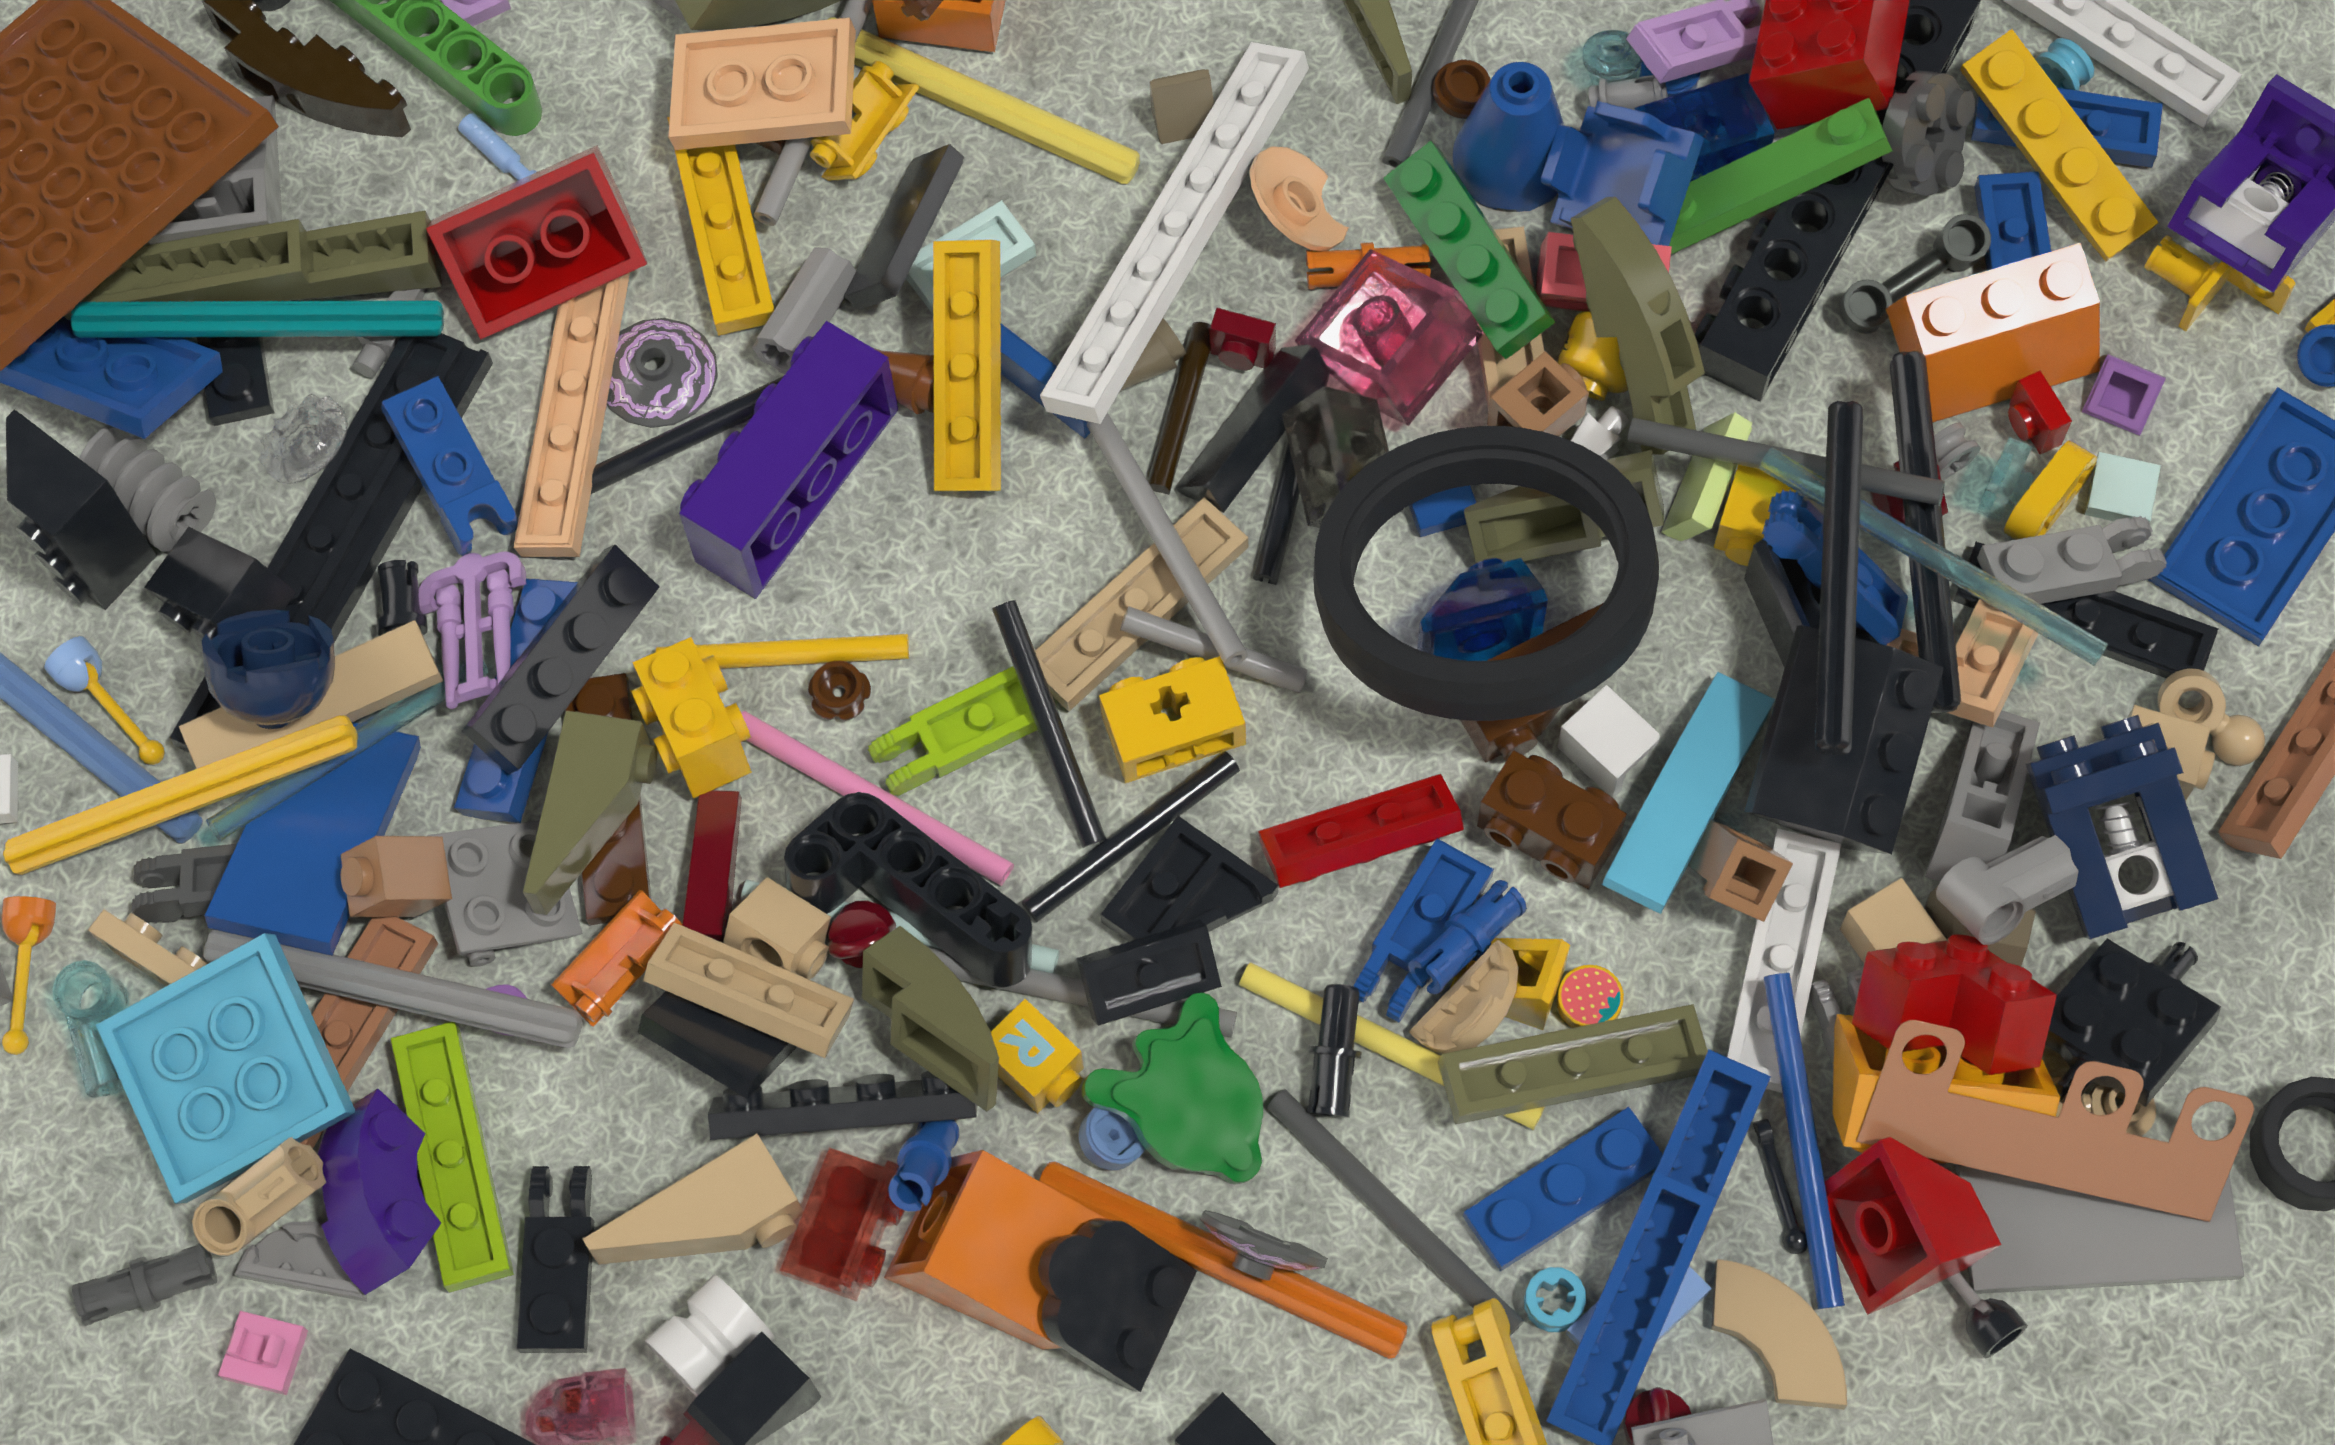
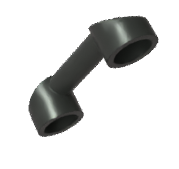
(1955, 249)

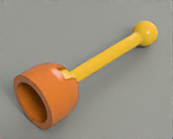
(26, 924)

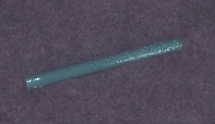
(369, 733)

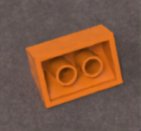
(2001, 328)

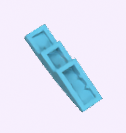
(1688, 792)

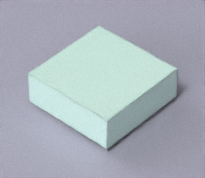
(2122, 488)

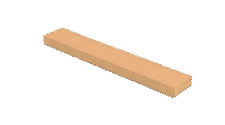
(570, 422)

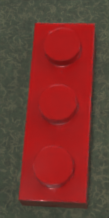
(1361, 830)

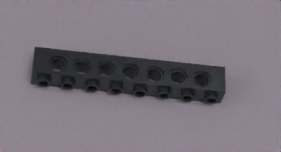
(1751, 357)

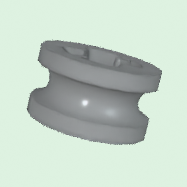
(1953, 450)

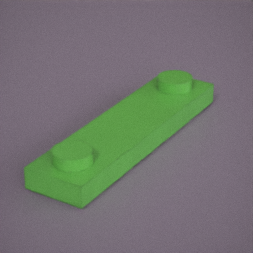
(1779, 172)

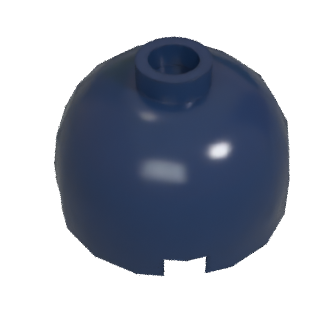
(269, 667)

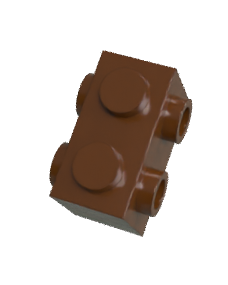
(1551, 819)

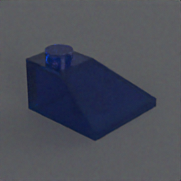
(1485, 612)

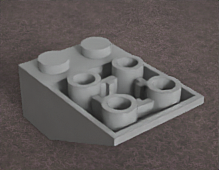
(239, 199)

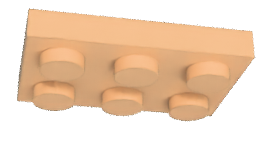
(762, 84)

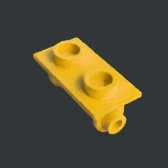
(879, 110)

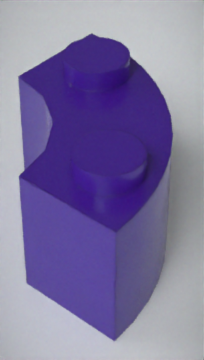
(373, 1192)

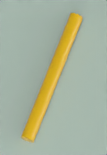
(806, 651)

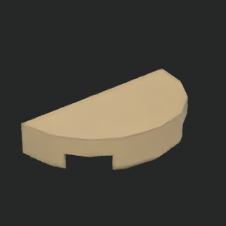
(1472, 1005)

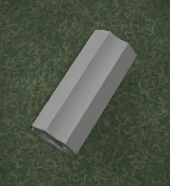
(804, 307)

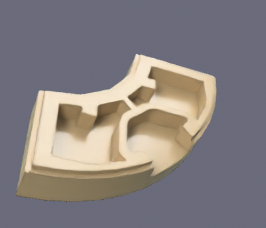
(1782, 1332)

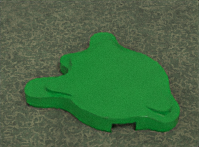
(1190, 1098)

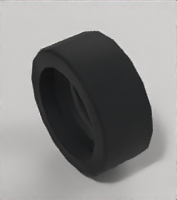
(2266, 1152)

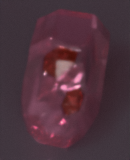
(584, 1410)

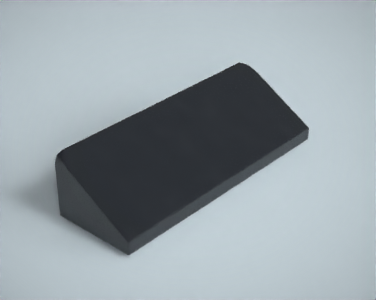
(1254, 426)

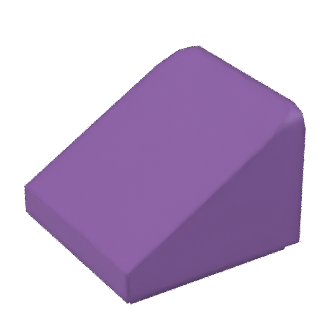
(2124, 394)

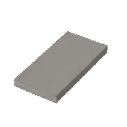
(2088, 1241)

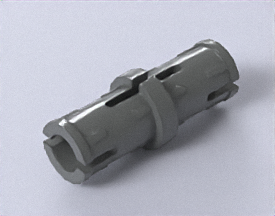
(144, 1284)

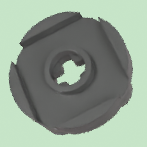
(1928, 133)

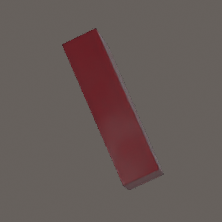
(713, 864)

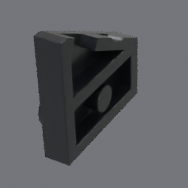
(1184, 882)

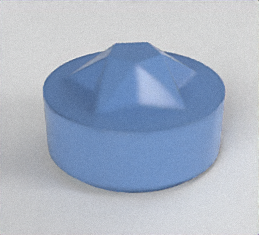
(1109, 1140)

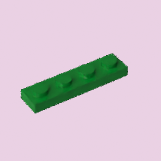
(1469, 250)

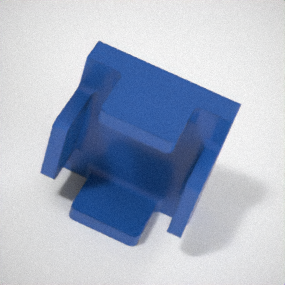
(1626, 158)

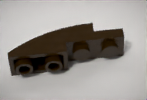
(309, 77)

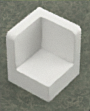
(1607, 739)

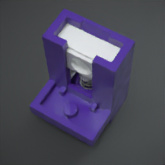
(2267, 188)

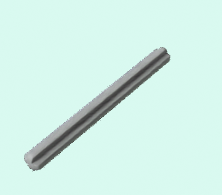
(419, 993)

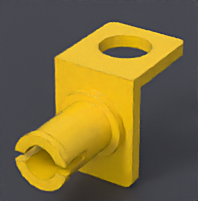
(2204, 280)

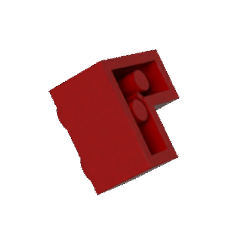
(1960, 988)

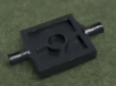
(2130, 1017)

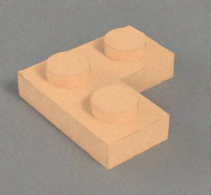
(1987, 658)

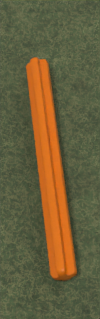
(1211, 1256)

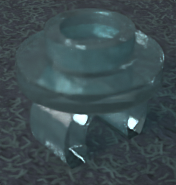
(1610, 56)

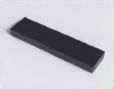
(2134, 629)

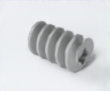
(149, 488)

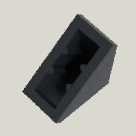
(754, 1395)

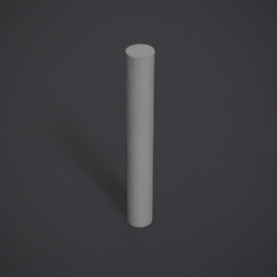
(1199, 645)

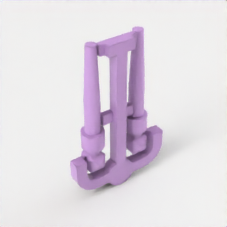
(470, 572)

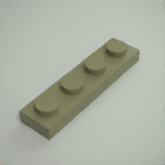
(1573, 1064)

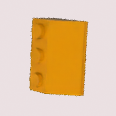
(1861, 1060)

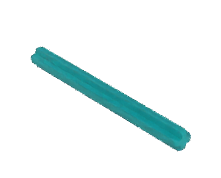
(257, 319)

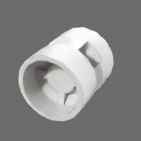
(709, 1338)

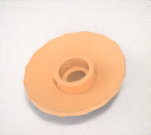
(1282, 185)

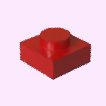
(2038, 413)

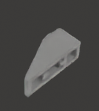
(1985, 793)

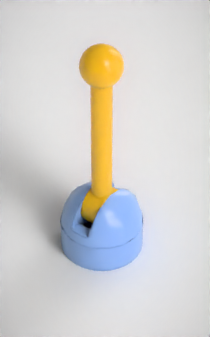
(79, 667)

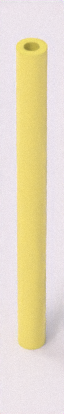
(1366, 1034)

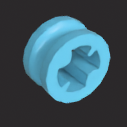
(2066, 64)
(1549, 1280)

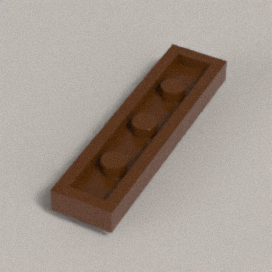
(622, 862)

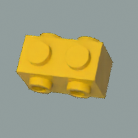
(696, 726)

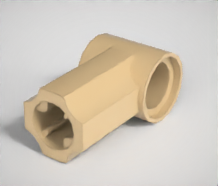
(258, 1198)

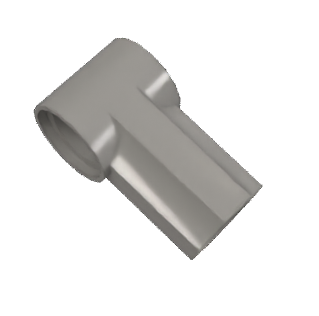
(1997, 894)

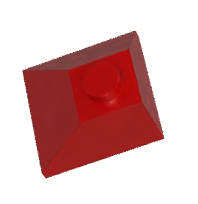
(1904, 1223)

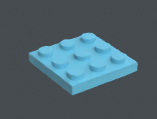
(225, 1068)

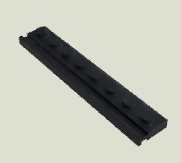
(360, 496)

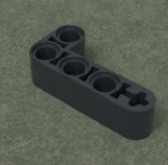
(985, 936)

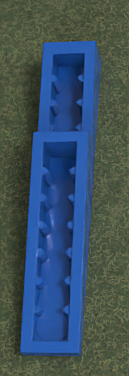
(1658, 1249)

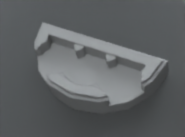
(299, 1260)

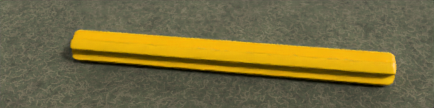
(181, 794)

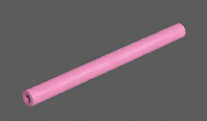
(846, 782)

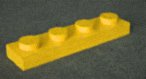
(2058, 145)
(725, 237)
(967, 365)

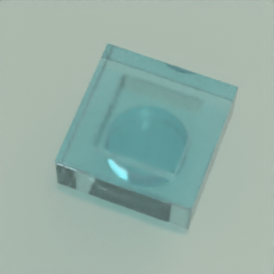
(2007, 481)

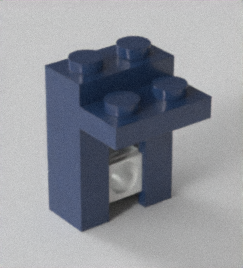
(2122, 764)

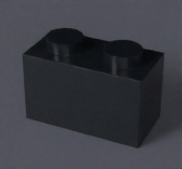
(212, 581)

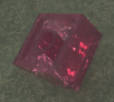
(1392, 334)

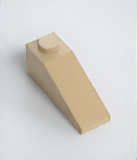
(712, 1210)

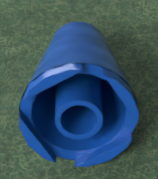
(1509, 140)

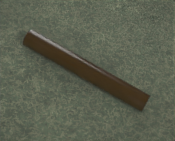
(1180, 409)

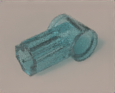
(91, 1054)

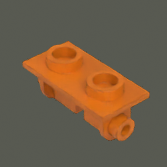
(614, 958)

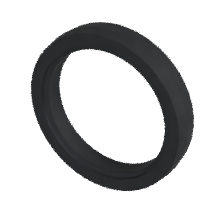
(1494, 687)

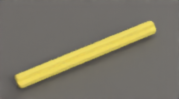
(1000, 109)

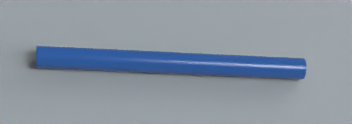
(1804, 1141)

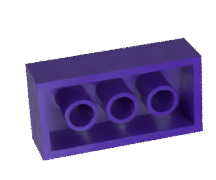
(788, 458)

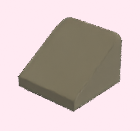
(1180, 104)

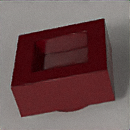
(1242, 340)

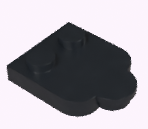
(1112, 1298)

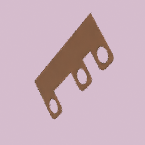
(2065, 1151)

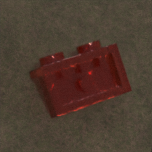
(843, 1226)

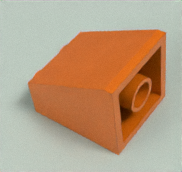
(984, 1243)

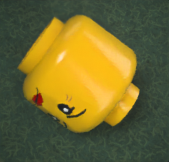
(1593, 358)

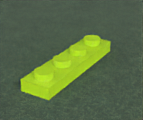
(452, 1156)

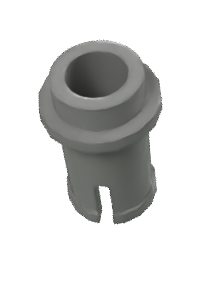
(1628, 92)

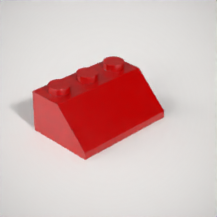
(537, 242)

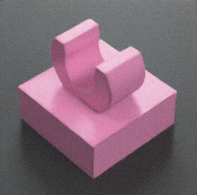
(263, 1352)

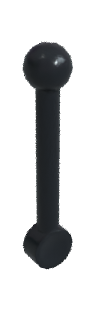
(1794, 1238)

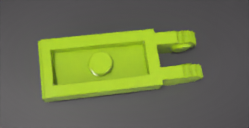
(957, 731)

